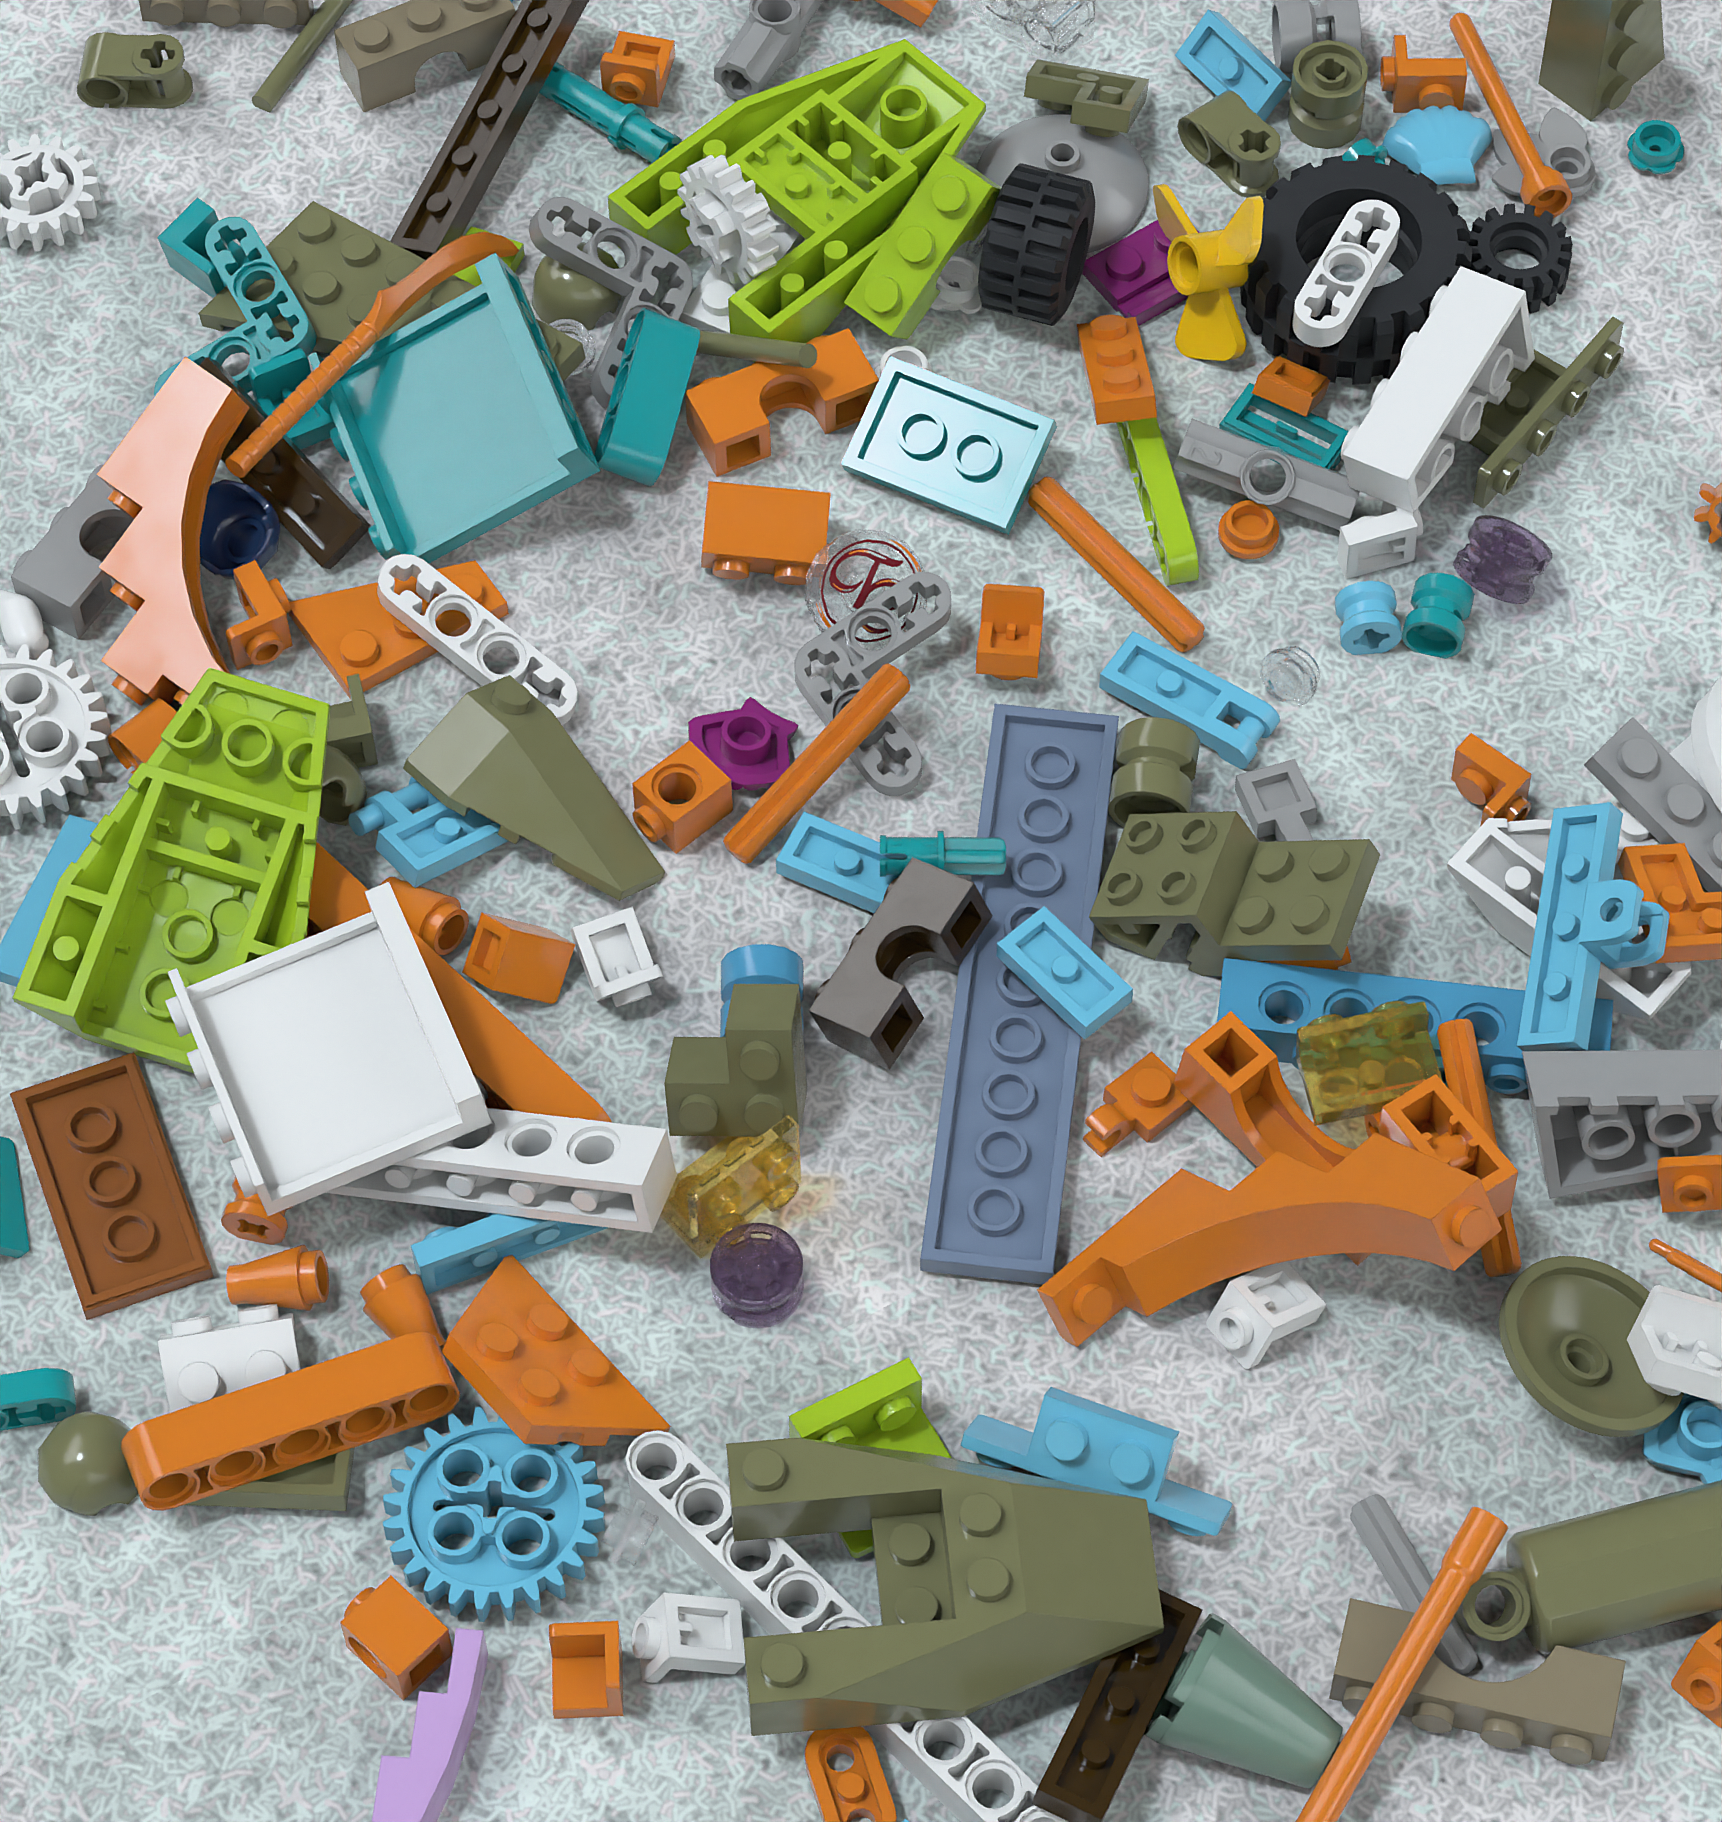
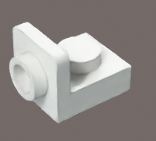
(1379, 541)
(1261, 1310)
(689, 1635)

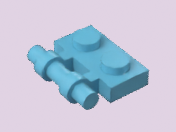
(428, 840)

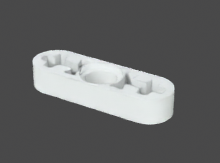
(1346, 296)

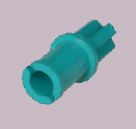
(950, 854)

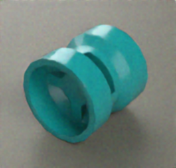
(1439, 608)

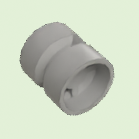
(1296, 26)

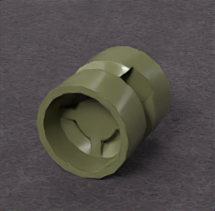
(1327, 94)
(1155, 769)

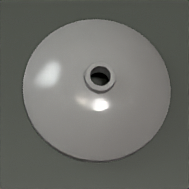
(1108, 162)

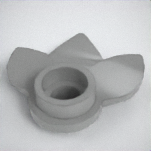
(1560, 146)

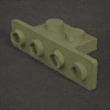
(1535, 406)

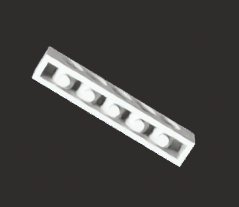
(538, 1171)

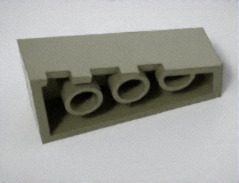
(1600, 51)

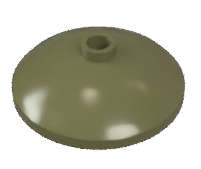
(1569, 1346)

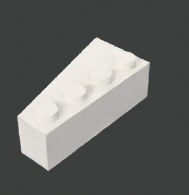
(1439, 389)

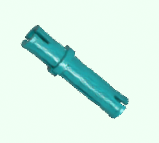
(622, 123)

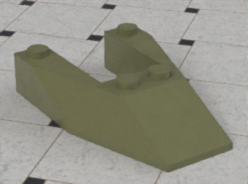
(978, 1582)

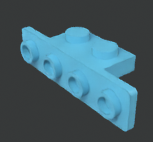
(1099, 1450)

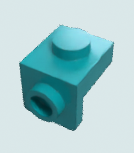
(276, 381)

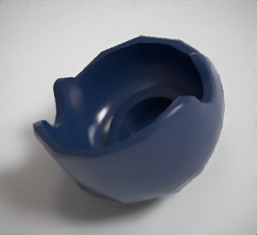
(237, 528)

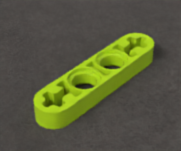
(1160, 500)

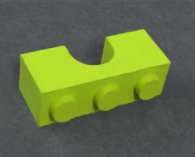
(904, 272)

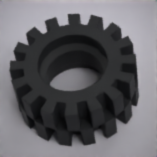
(1527, 234)

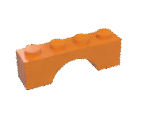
(1243, 1094)

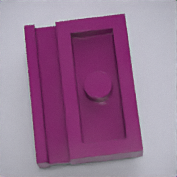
(1135, 274)

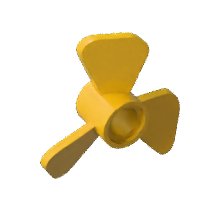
(1205, 269)

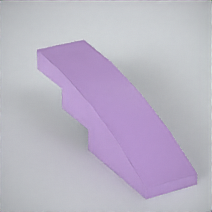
(420, 1785)

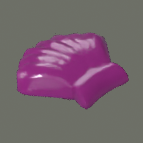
(745, 743)

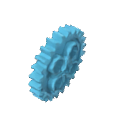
(485, 1568)

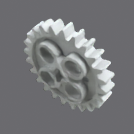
(62, 716)

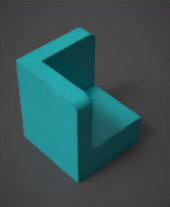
(186, 251)

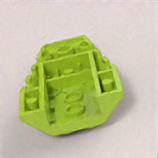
(187, 870)

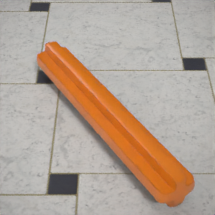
(1116, 564)
(817, 763)
(1467, 1084)

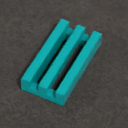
(1281, 435)

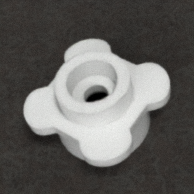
(958, 287)

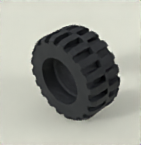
(1299, 225)

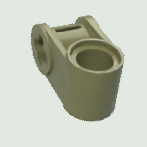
(127, 71)
(1233, 144)

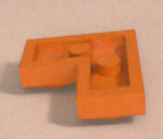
(1671, 881)

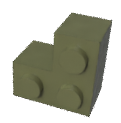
(742, 1079)

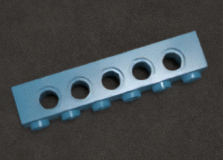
(1302, 993)

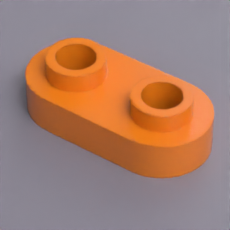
(852, 1792)

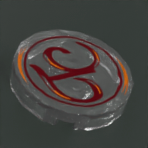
(855, 572)

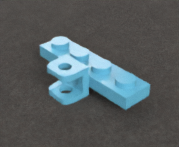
(1581, 923)

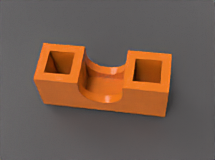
(732, 410)

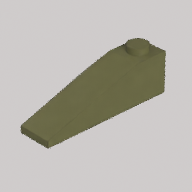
(522, 770)

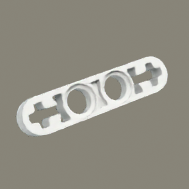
(483, 635)

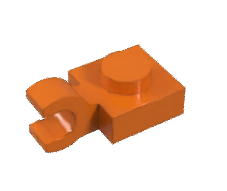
(1136, 1101)

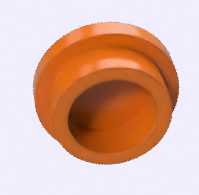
(1248, 530)

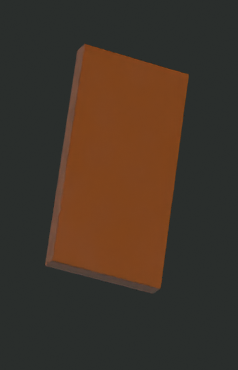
(111, 1185)

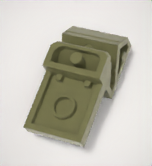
(1235, 891)

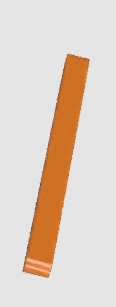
(499, 1054)

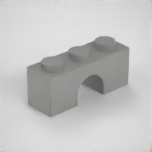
(61, 568)

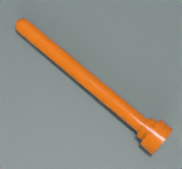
(1541, 184)

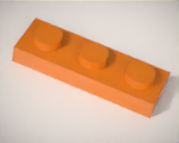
(1116, 370)

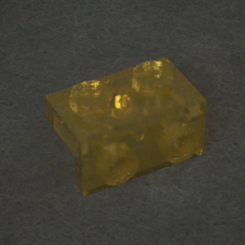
(1364, 1059)

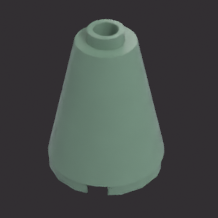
(1243, 1711)

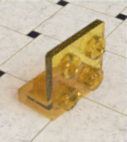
(734, 1185)

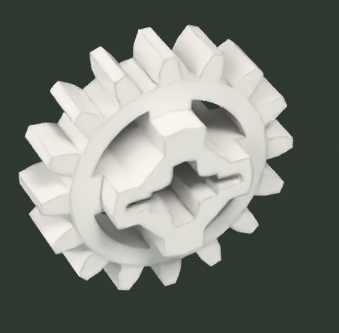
(39, 194)
(728, 219)

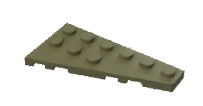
(336, 278)

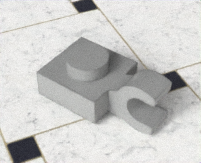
(1277, 801)

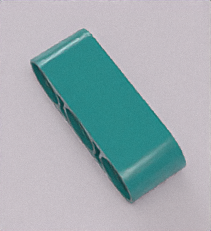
(646, 397)

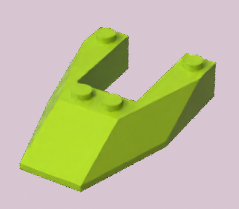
(832, 160)

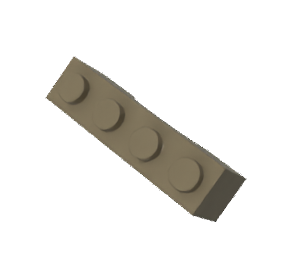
(1558, 1706)

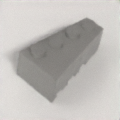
(1615, 1113)

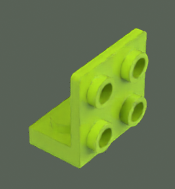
(872, 1413)

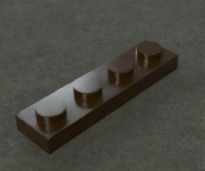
(295, 487)
(1114, 1719)

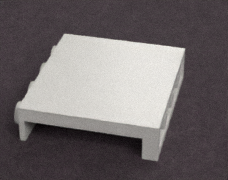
(329, 1058)

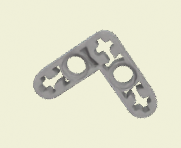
(634, 281)
(856, 664)

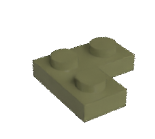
(1098, 98)

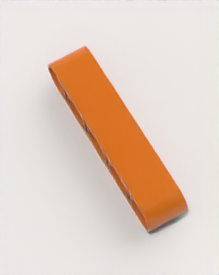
(289, 1421)

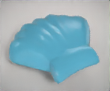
(1439, 143)
(1688, 1440)

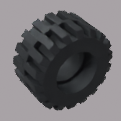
(1036, 244)

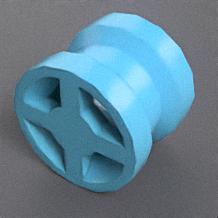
(1368, 618)

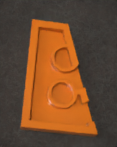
(362, 638)

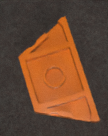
(542, 1367)

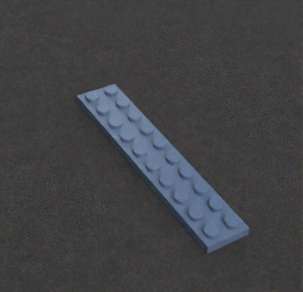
(1009, 1052)

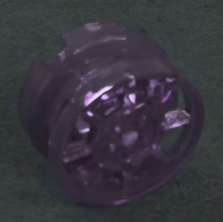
(1503, 559)
(757, 1278)

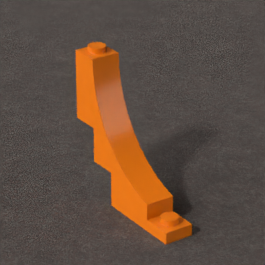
(1283, 1211)

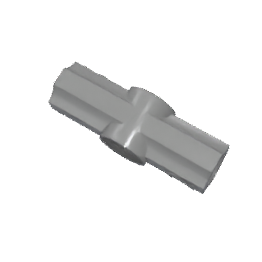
(762, 44)
(1228, 461)

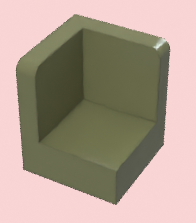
(351, 727)

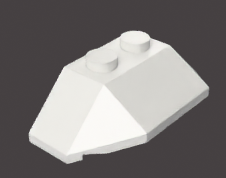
(1504, 878)

